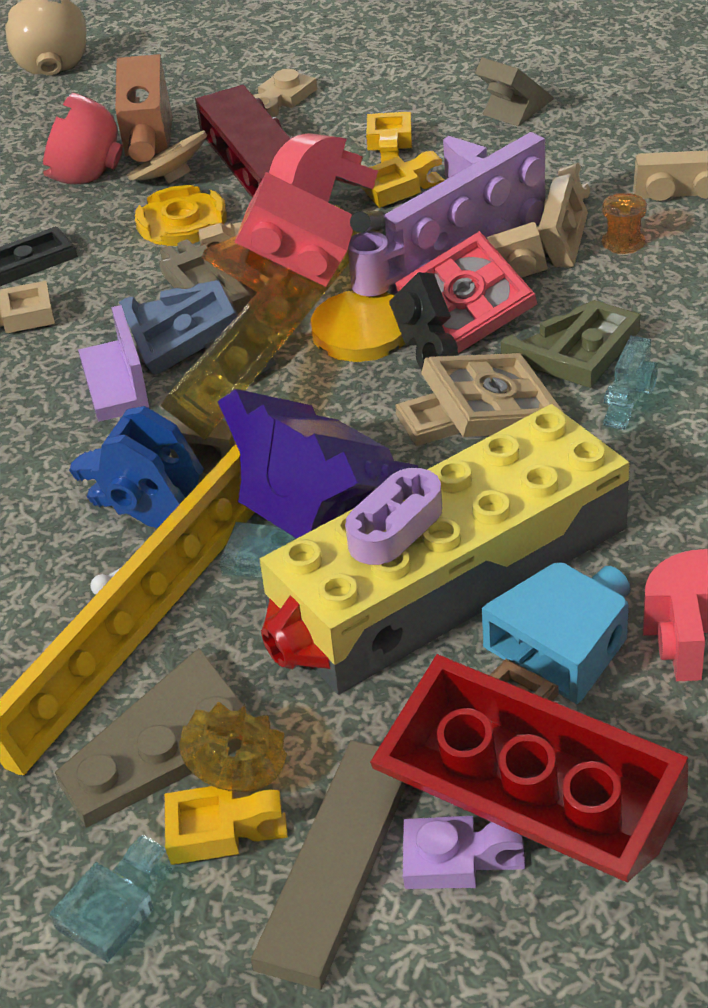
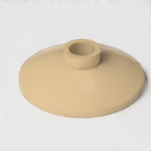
(170, 162)

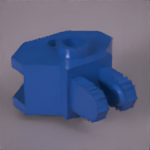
(136, 467)

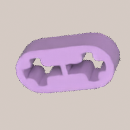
(387, 511)

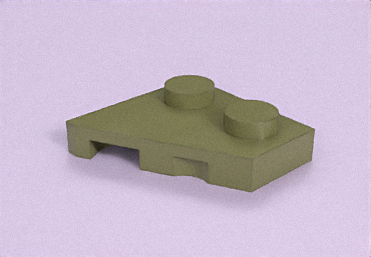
(578, 343)

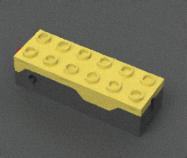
(507, 512)

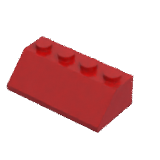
(536, 768)

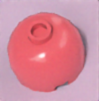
(82, 142)

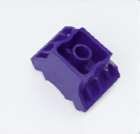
(301, 464)

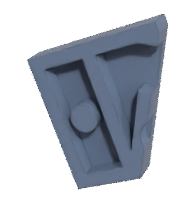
(178, 322)

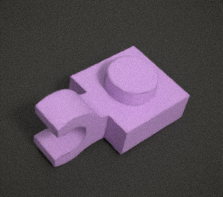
(449, 851)

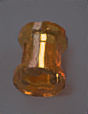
(624, 222)

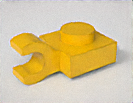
(389, 133)
(403, 179)
(209, 821)

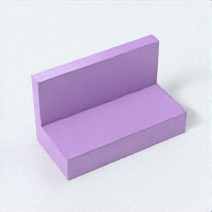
(114, 373)

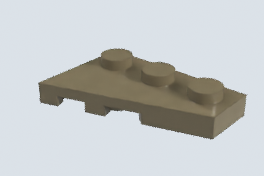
(142, 745)

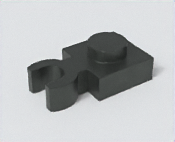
(420, 317)

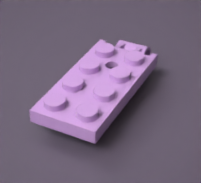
(485, 197)

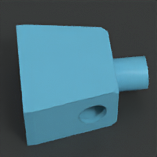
(561, 625)

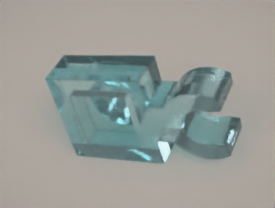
(633, 376)

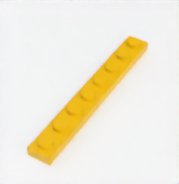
(119, 617)

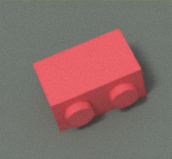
(295, 229)

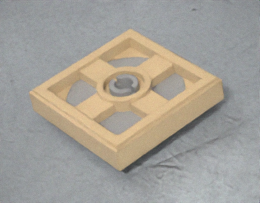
(486, 390)

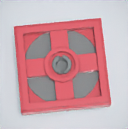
(477, 289)

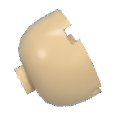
(46, 35)

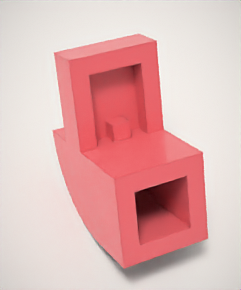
(317, 161)
(679, 611)

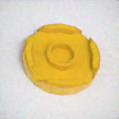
(164, 227)
(356, 327)

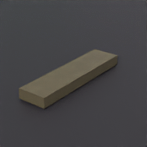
(329, 872)

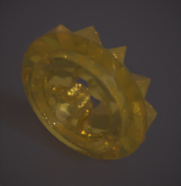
(206, 750)

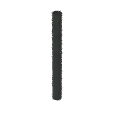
(367, 221)

